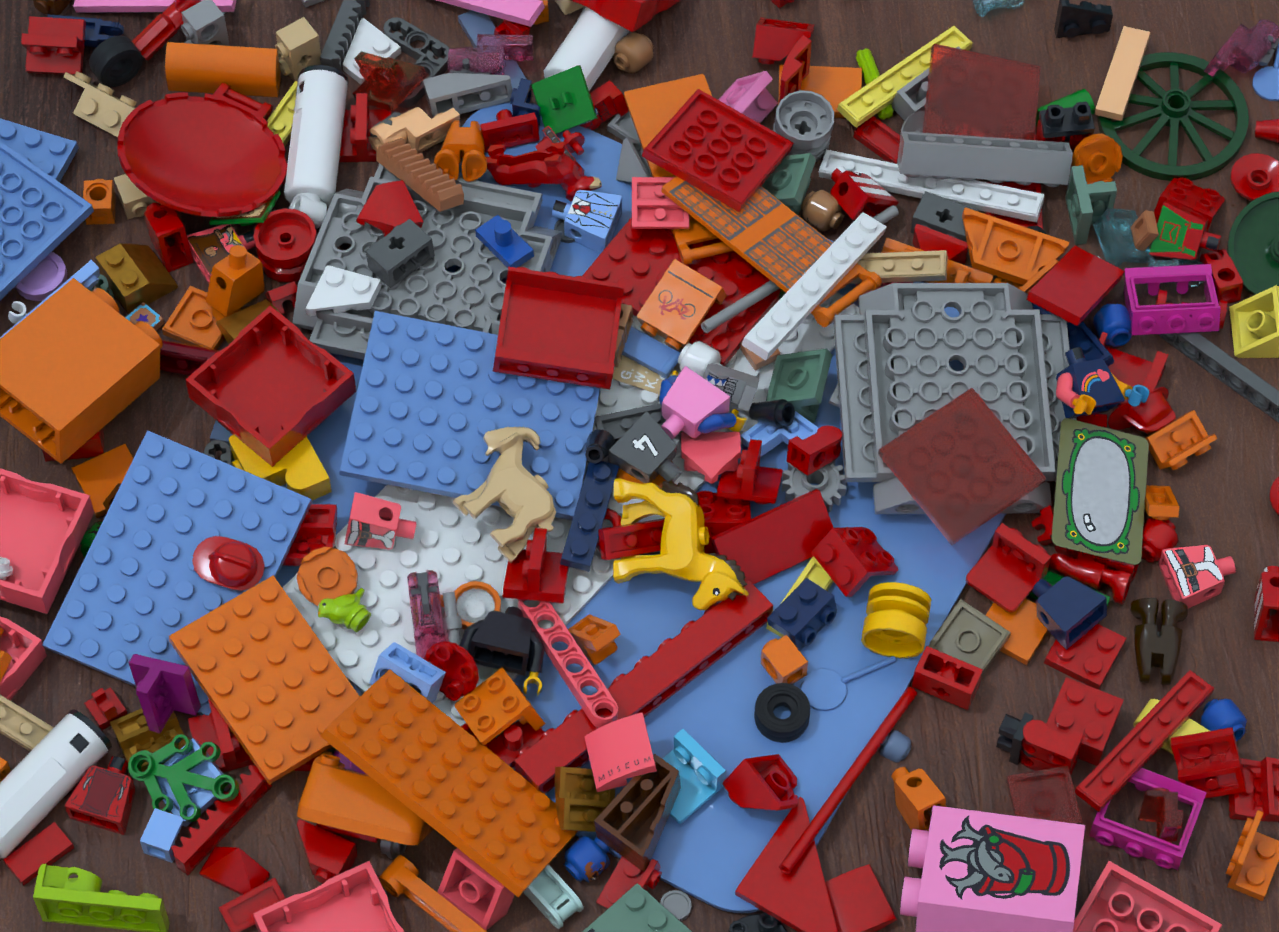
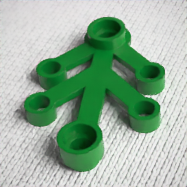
(178, 775)

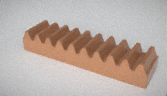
(420, 174)

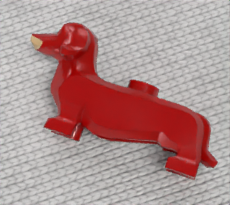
(540, 168)

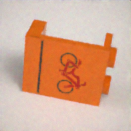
(679, 305)

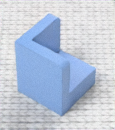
(161, 835)

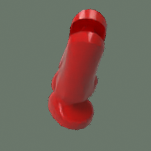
(1094, 571)

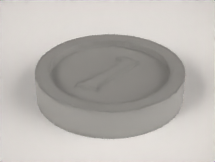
(677, 903)

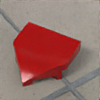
(388, 207)

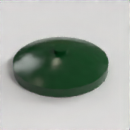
(1255, 243)

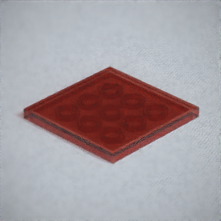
(980, 95)
(961, 466)

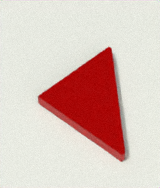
(796, 897)

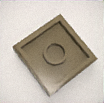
(970, 636)

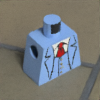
(590, 218)

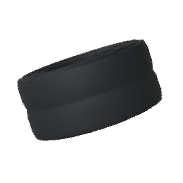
(116, 61)
(782, 729)

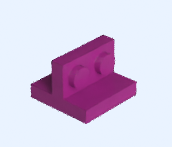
(162, 689)

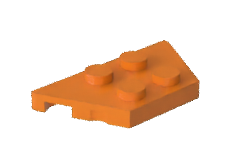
(1008, 248)

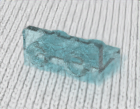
(1116, 237)

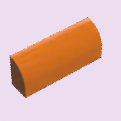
(204, 68)

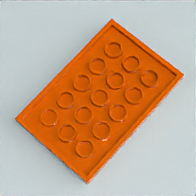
(266, 677)

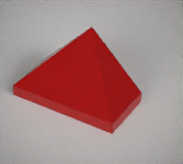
(932, 240)
(234, 870)

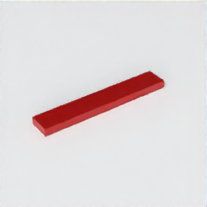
(1144, 741)

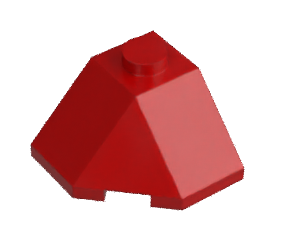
(762, 784)

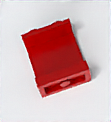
(1136, 370)

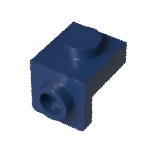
(522, 98)

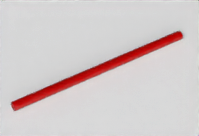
(847, 780)

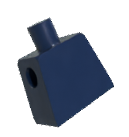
(1068, 609)

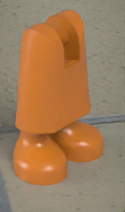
(465, 144)

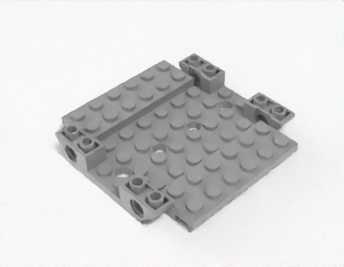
(430, 293)
(899, 373)

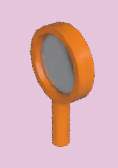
(475, 601)

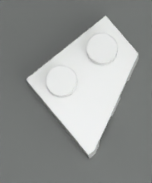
(368, 40)
(343, 291)

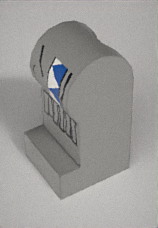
(736, 384)

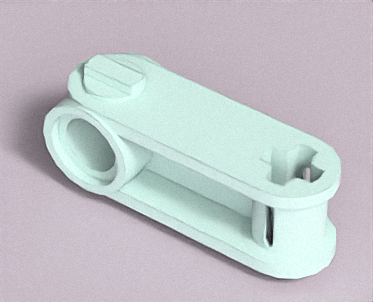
(553, 897)

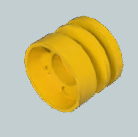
(896, 620)

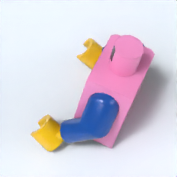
(695, 406)

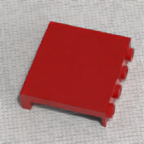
(558, 327)

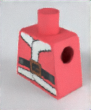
(376, 523)
(1194, 573)

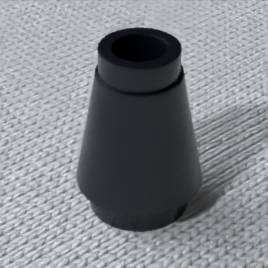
(774, 413)
(598, 445)

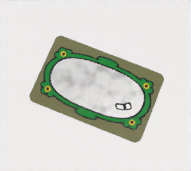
(1100, 491)

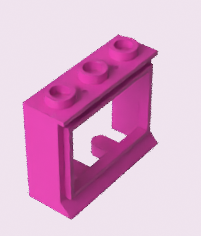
(1171, 317)
(1142, 844)

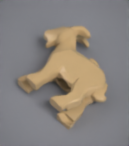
(514, 489)

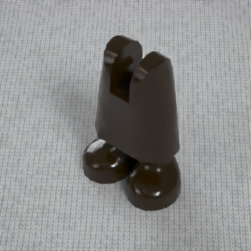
(1157, 647)

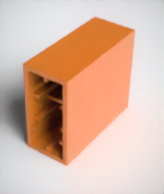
(74, 368)

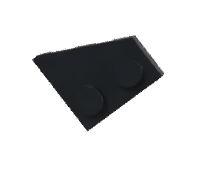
(1082, 19)

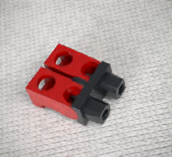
(1065, 124)
(1037, 744)

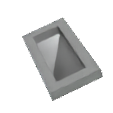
(631, 161)

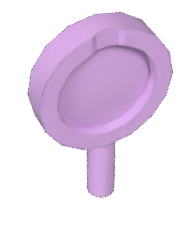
(43, 278)

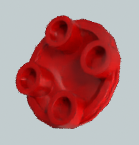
(459, 666)

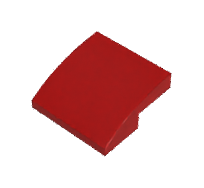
(795, 67)
(315, 532)
(1209, 762)
(1261, 791)
(859, 901)

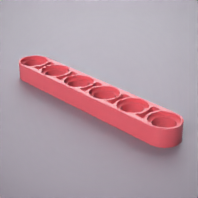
(571, 655)

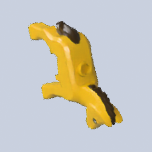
(681, 542)

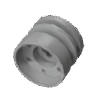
(805, 121)

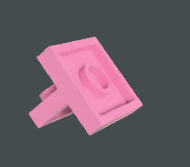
(750, 96)

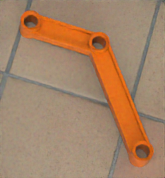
(402, 878)

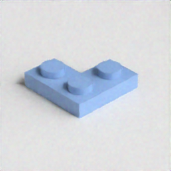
(773, 436)

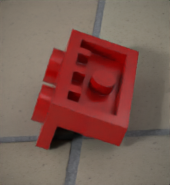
(625, 877)

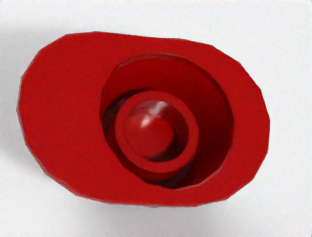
(1147, 416)
(228, 563)

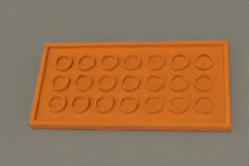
(450, 781)

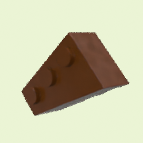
(639, 814)

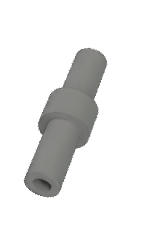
(452, 621)

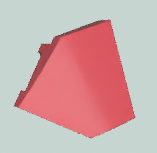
(711, 453)

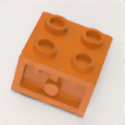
(496, 706)
(1253, 860)

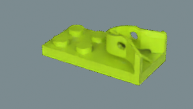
(82, 903)

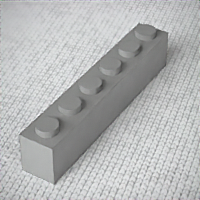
(984, 158)

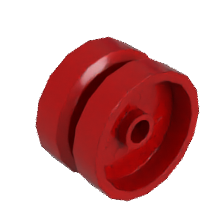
(284, 243)

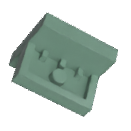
(791, 180)
(1086, 202)
(801, 380)

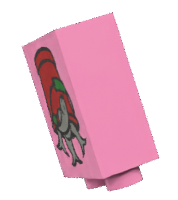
(993, 873)

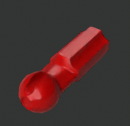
(162, 28)

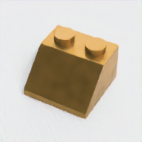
(135, 275)

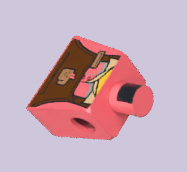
(214, 245)

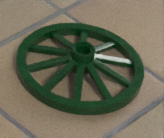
(1175, 110)

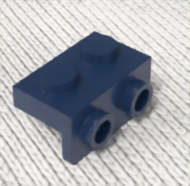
(804, 613)

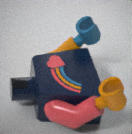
(1092, 388)

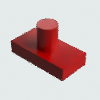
(510, 130)
(514, 740)

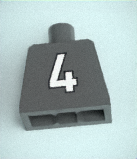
(646, 451)

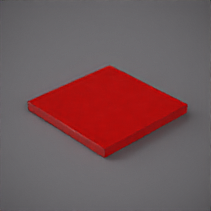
(718, 150)

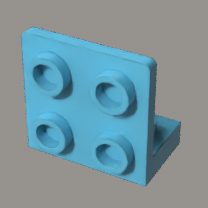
(699, 775)

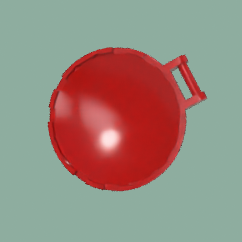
(203, 152)

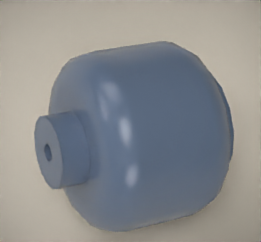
(896, 746)

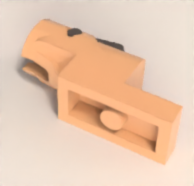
(414, 128)

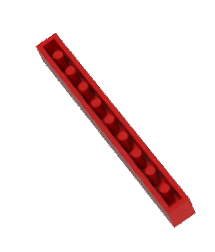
(649, 682)

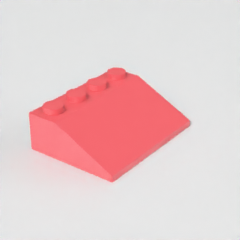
(1132, 905)

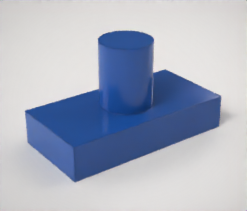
(504, 242)

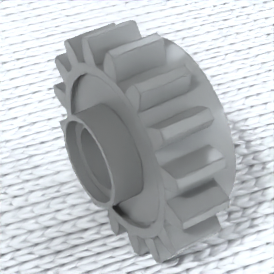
(830, 481)

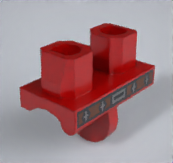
(572, 141)

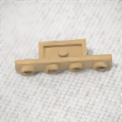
(99, 105)

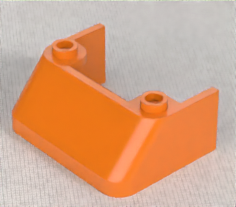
(357, 804)

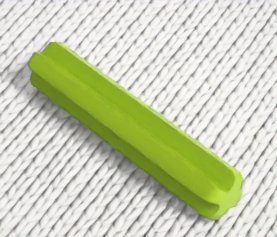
(870, 72)

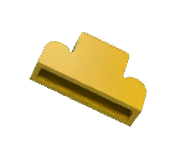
(297, 469)

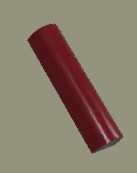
(183, 357)

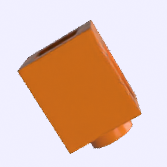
(103, 209)
(783, 661)

